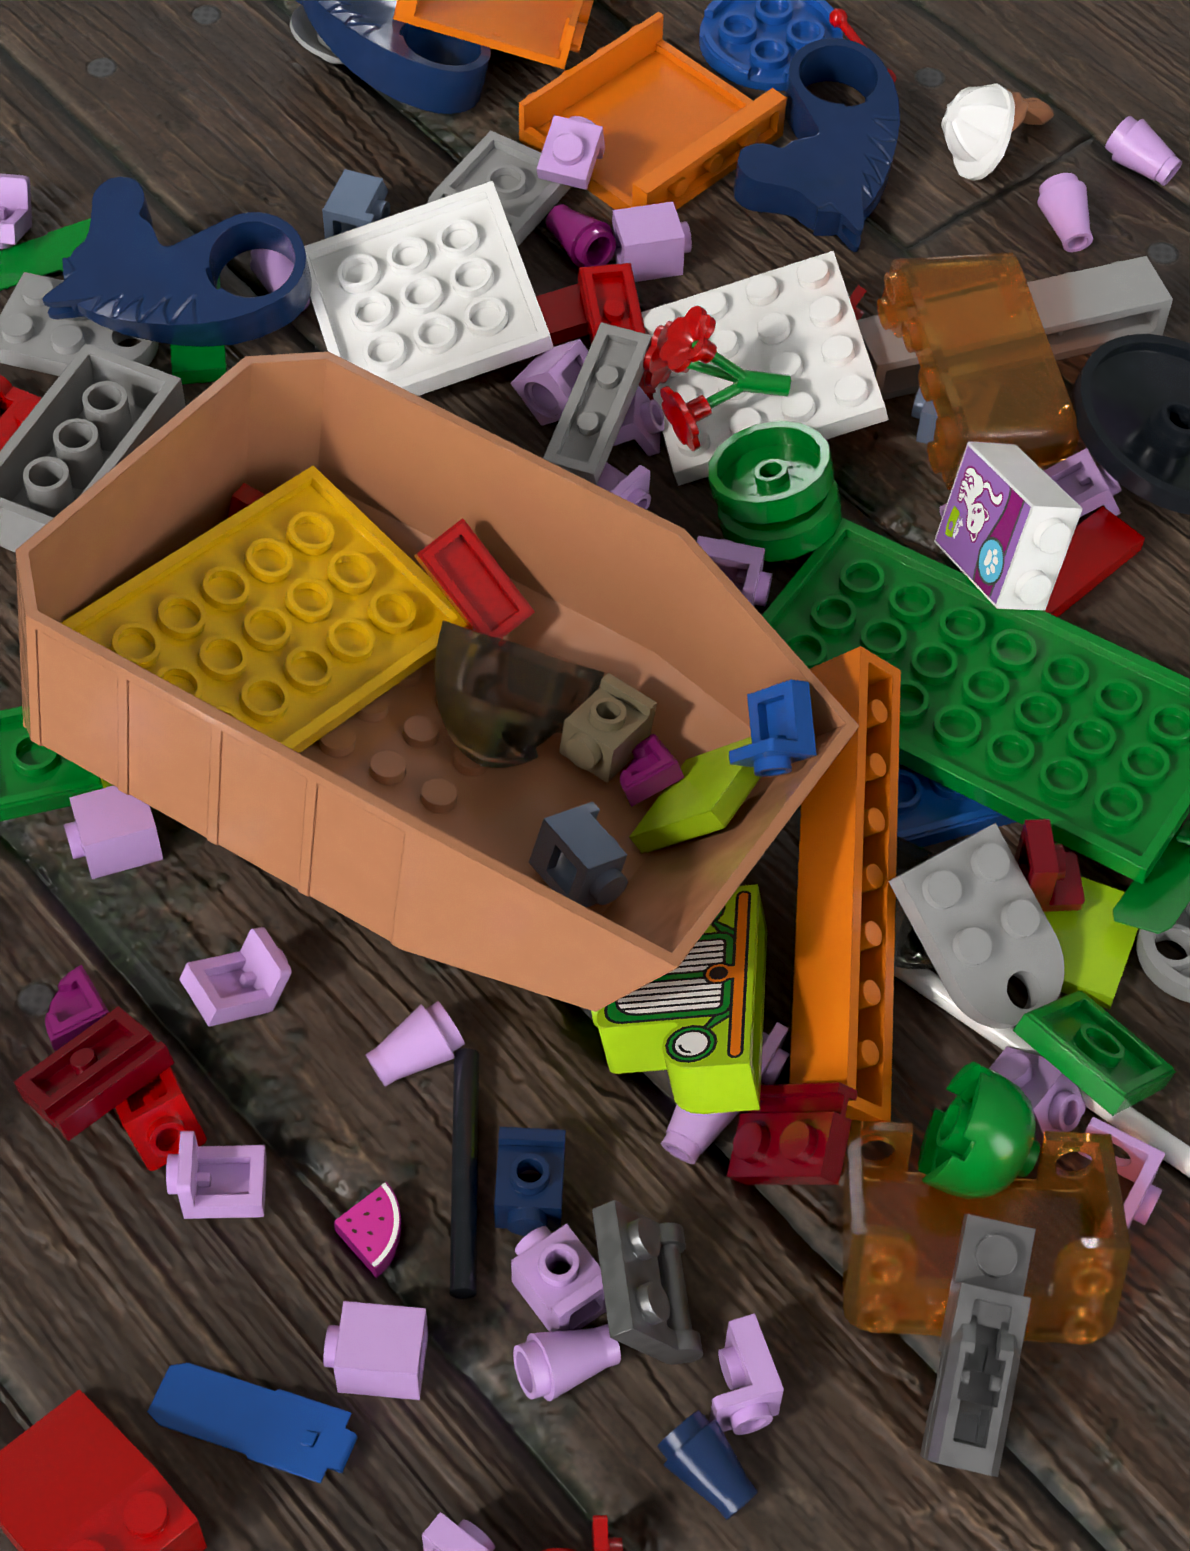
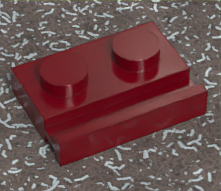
(93, 1073)
(794, 1136)

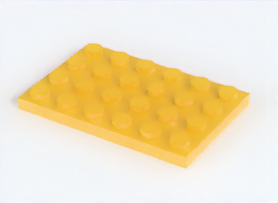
(279, 613)

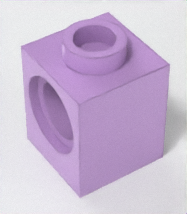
(550, 379)

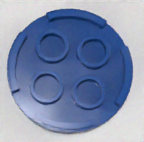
(758, 38)

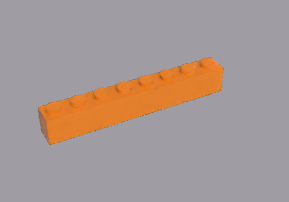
(845, 896)

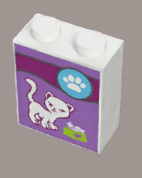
(1007, 526)

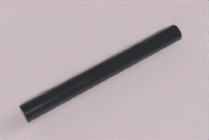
(464, 1175)

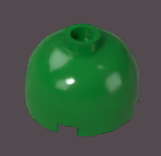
(980, 1137)

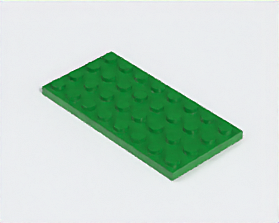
(1005, 698)

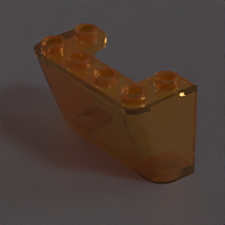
(979, 357)
(907, 1237)

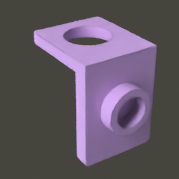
(1140, 1169)

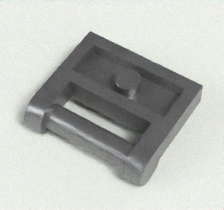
(645, 1284)

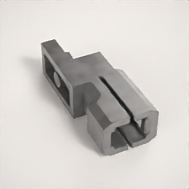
(980, 1346)

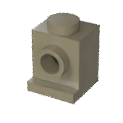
(607, 728)

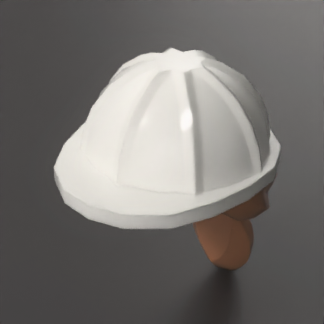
(981, 125)

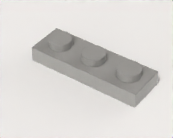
(599, 402)

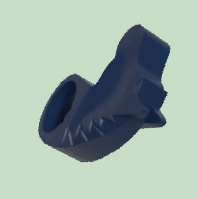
(400, 58)
(841, 153)
(171, 291)

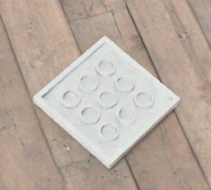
(428, 293)
(778, 323)

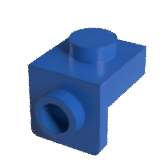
(779, 729)

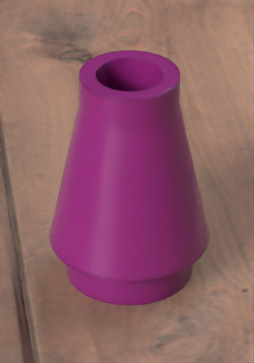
(582, 237)

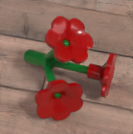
(686, 346)

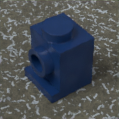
(529, 1156)

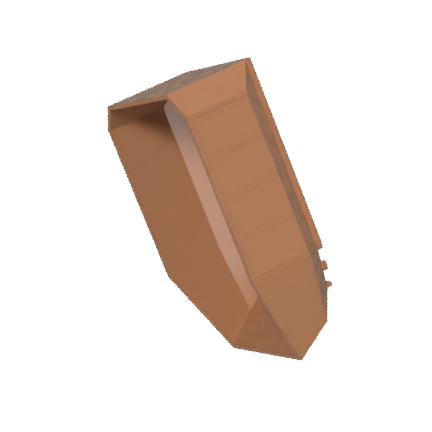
(385, 805)

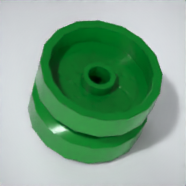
(776, 489)

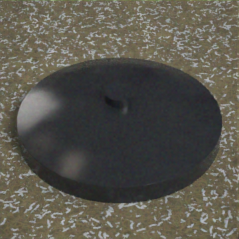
(1137, 415)

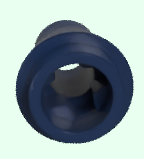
(707, 1464)

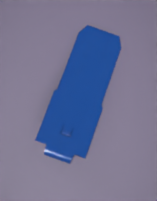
(256, 1421)

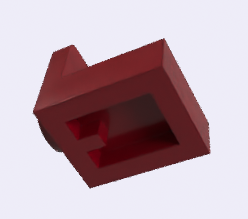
(1049, 869)

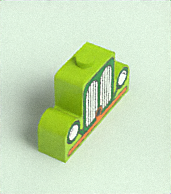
(701, 1017)

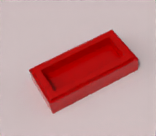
(474, 581)

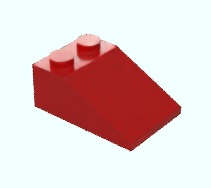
(88, 1488)

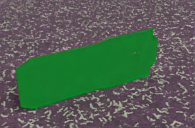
(41, 254)
(1164, 893)

